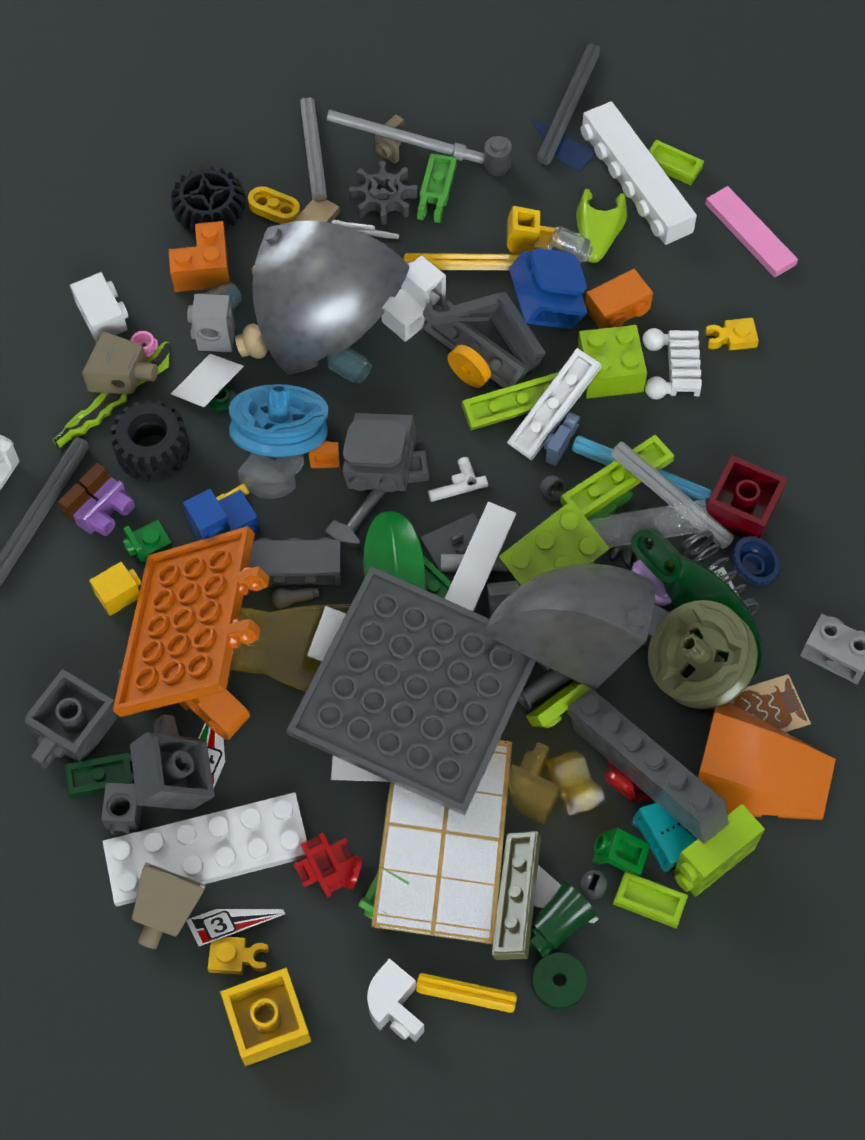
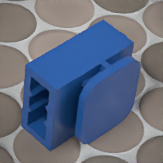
(549, 287)

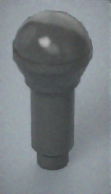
(285, 597)

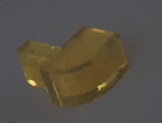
(576, 789)
(529, 791)

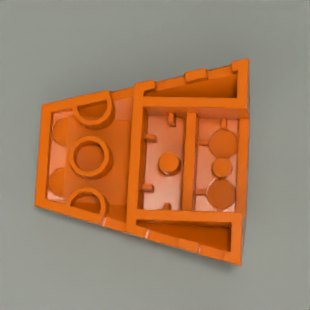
(764, 767)

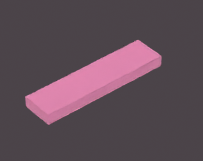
(751, 231)

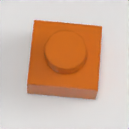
(325, 455)

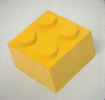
(265, 1017)

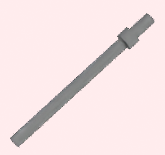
(457, 150)

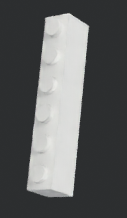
(638, 173)

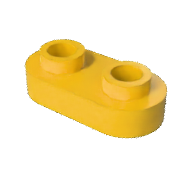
(275, 205)

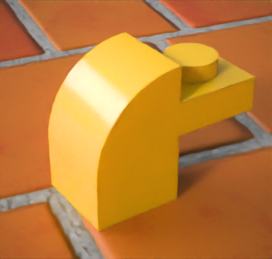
(525, 231)

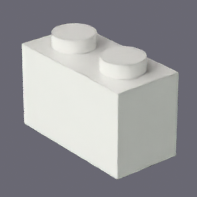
(98, 305)

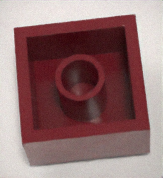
(745, 497)

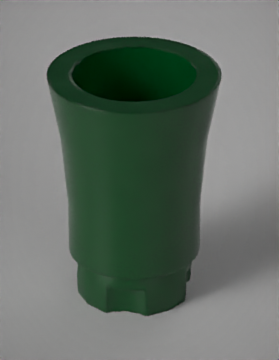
(559, 919)

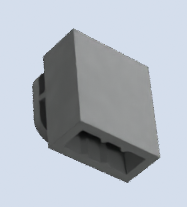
(379, 451)

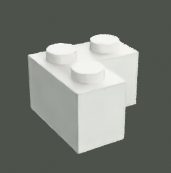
(421, 286)

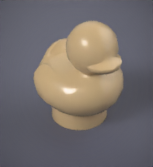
(251, 342)

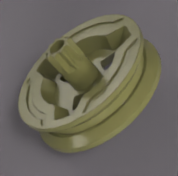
(714, 680)

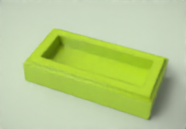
(676, 162)
(650, 899)

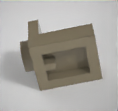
(387, 147)

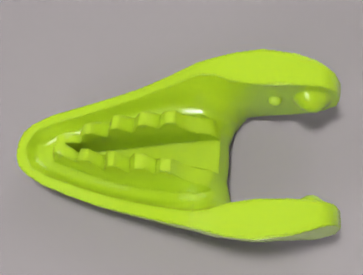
(600, 225)

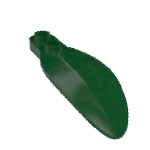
(690, 581)

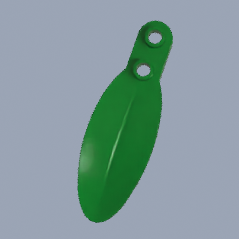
(394, 549)

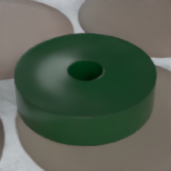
(559, 996)

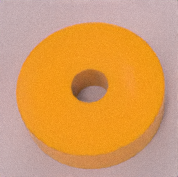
(469, 366)

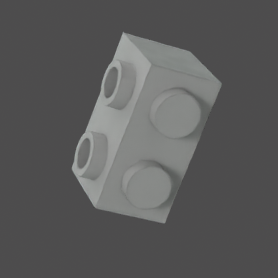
(836, 648)

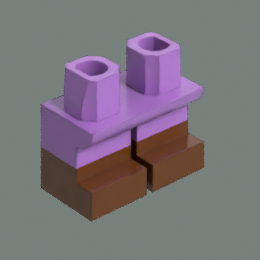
(95, 500)

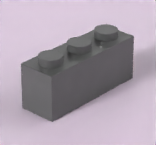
(299, 561)

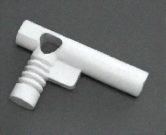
(460, 482)

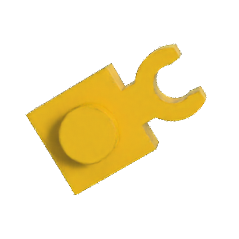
(735, 333)
(230, 955)

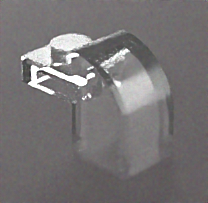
(269, 477)

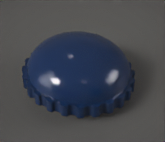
(755, 561)

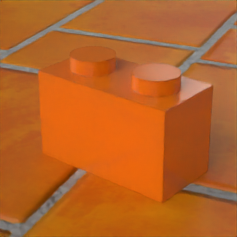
(619, 300)

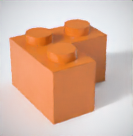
(202, 265)

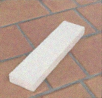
(554, 404)
(480, 556)

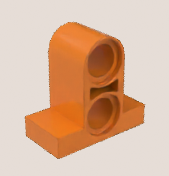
(220, 712)

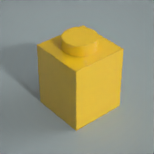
(116, 588)

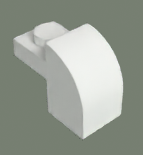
(385, 999)

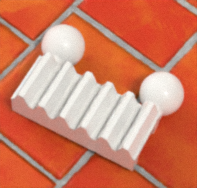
(683, 362)

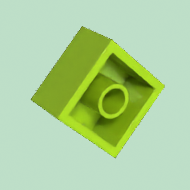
(621, 360)

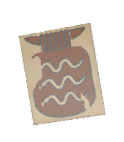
(774, 703)

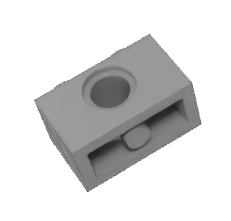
(212, 322)

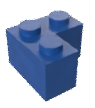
(213, 517)

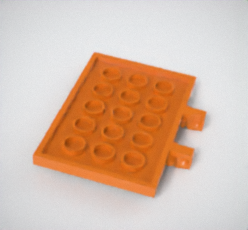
(188, 622)

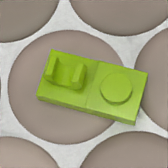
(549, 712)

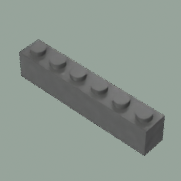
(649, 766)

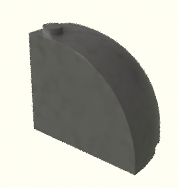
(320, 289)
(577, 619)

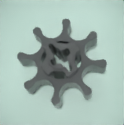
(383, 192)

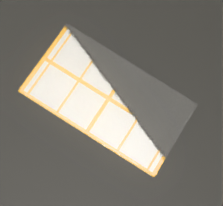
(444, 866)

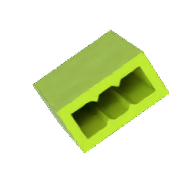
(705, 863)

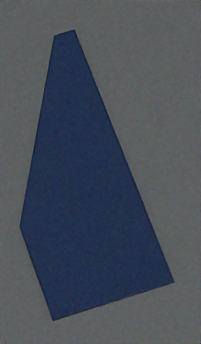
(569, 150)

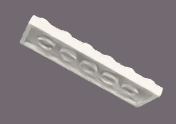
(209, 845)

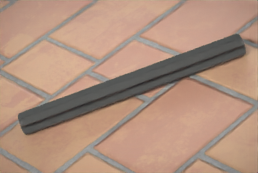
(568, 104)
(41, 506)

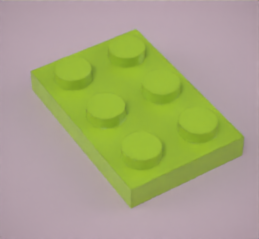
(557, 542)

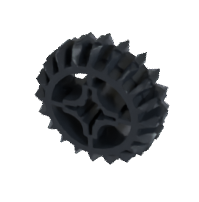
(191, 196)

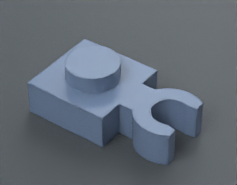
(558, 443)

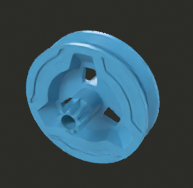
(275, 409)

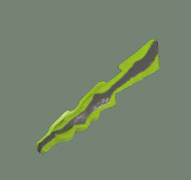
(105, 402)

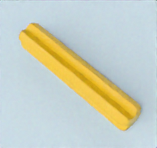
(466, 992)

